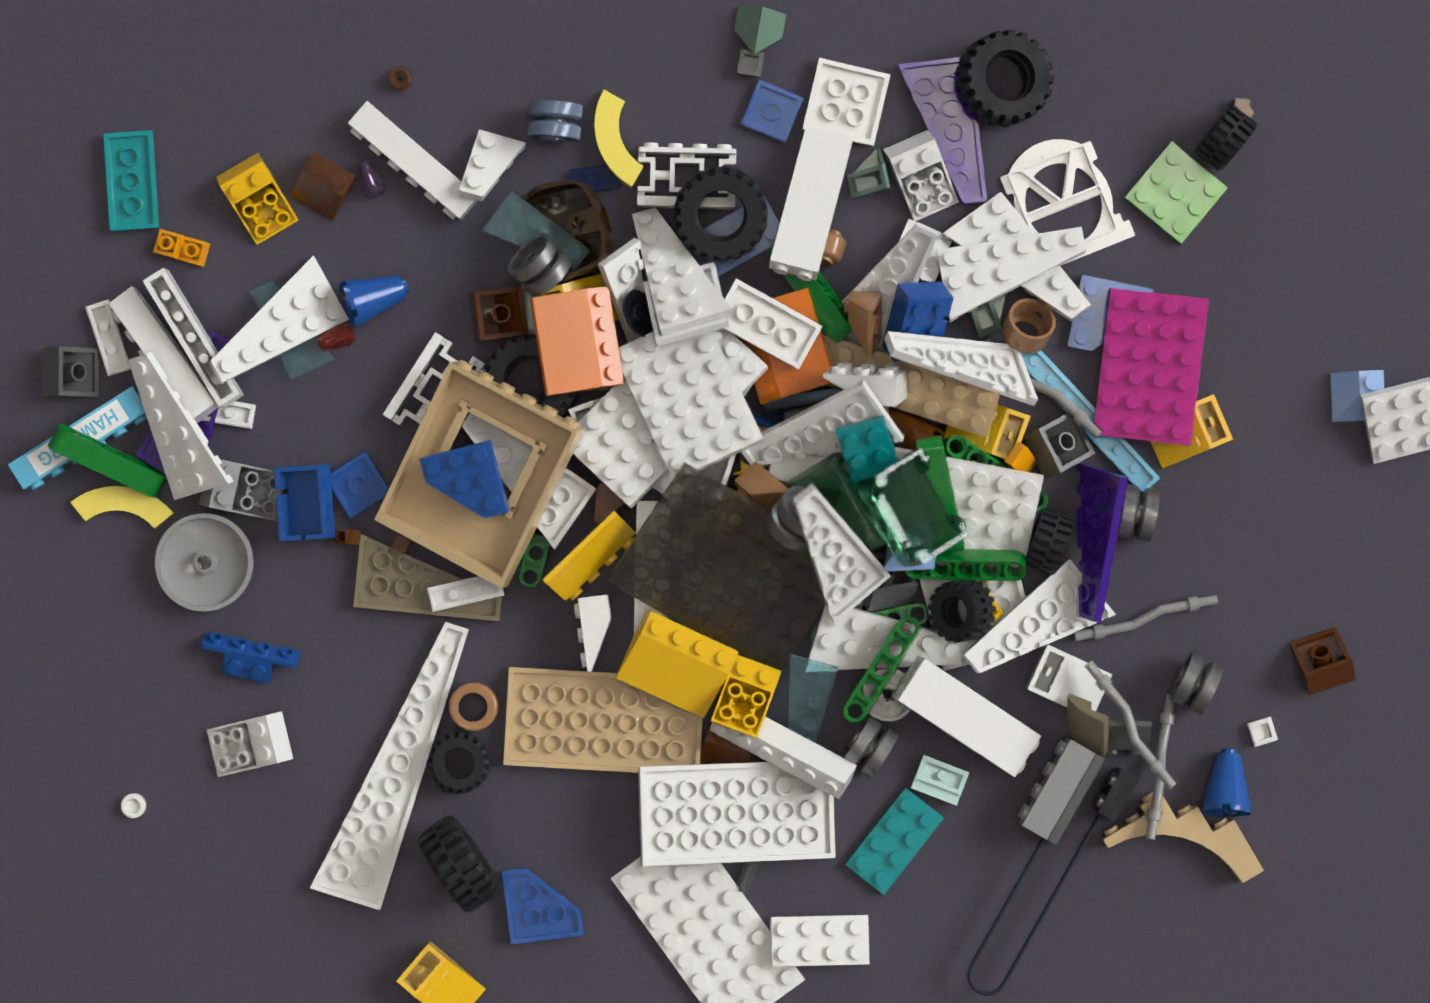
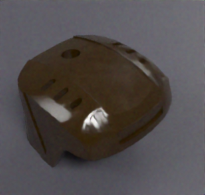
(581, 206)

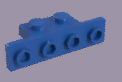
(249, 658)

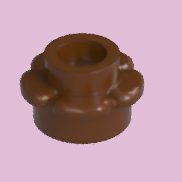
(395, 74)

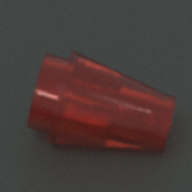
(337, 337)

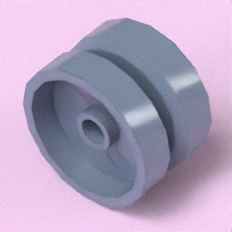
(555, 121)

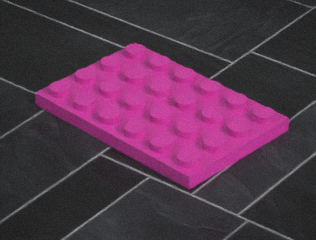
(1151, 366)

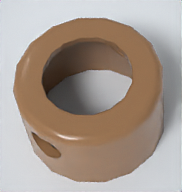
(1024, 311)
(492, 706)

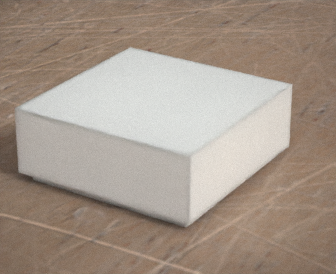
(1262, 731)

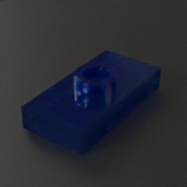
(597, 177)

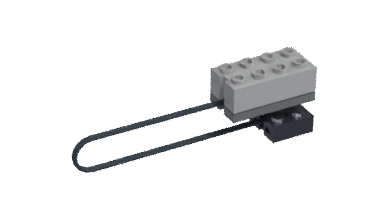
(1052, 809)

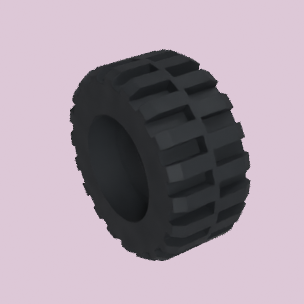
(1029, 61)
(744, 237)
(510, 354)
(459, 863)

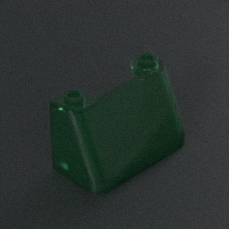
(840, 492)
(910, 510)

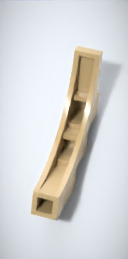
(1223, 840)

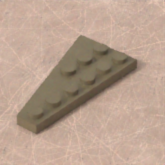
(400, 583)

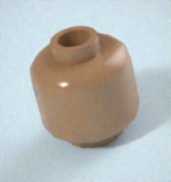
(834, 249)

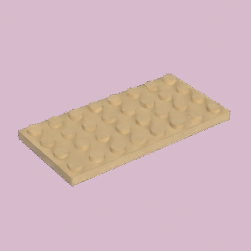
(593, 723)

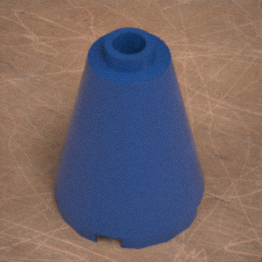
(371, 297)
(1227, 787)

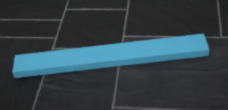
(1114, 448)

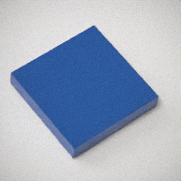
(771, 111)
(358, 485)

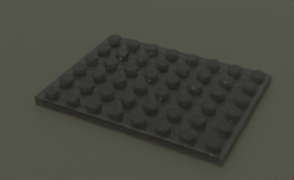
(721, 571)

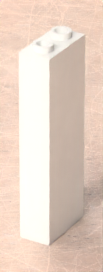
(810, 204)
(966, 716)

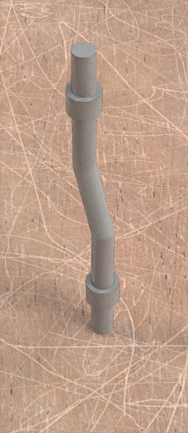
(1079, 417)
(1191, 604)
(1156, 766)
(1154, 813)

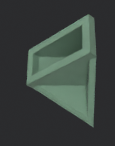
(759, 26)
(869, 176)
(988, 316)

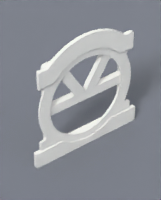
(1075, 155)

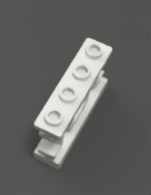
(687, 156)
(418, 379)

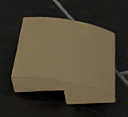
(1086, 725)

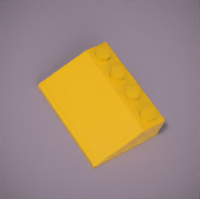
(590, 556)
(676, 664)

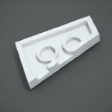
(487, 162)

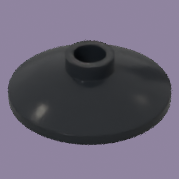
(637, 312)

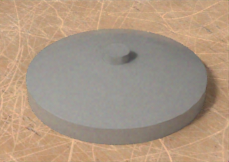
(204, 562)

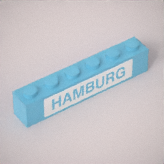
(101, 424)

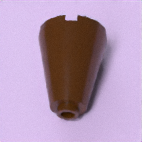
(912, 428)

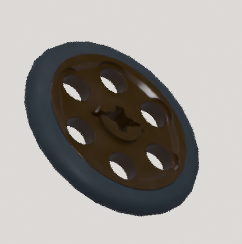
(800, 401)

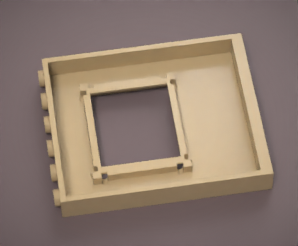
(434, 520)

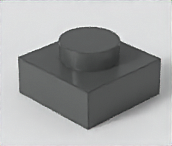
(750, 64)

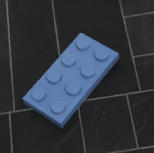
(729, 225)

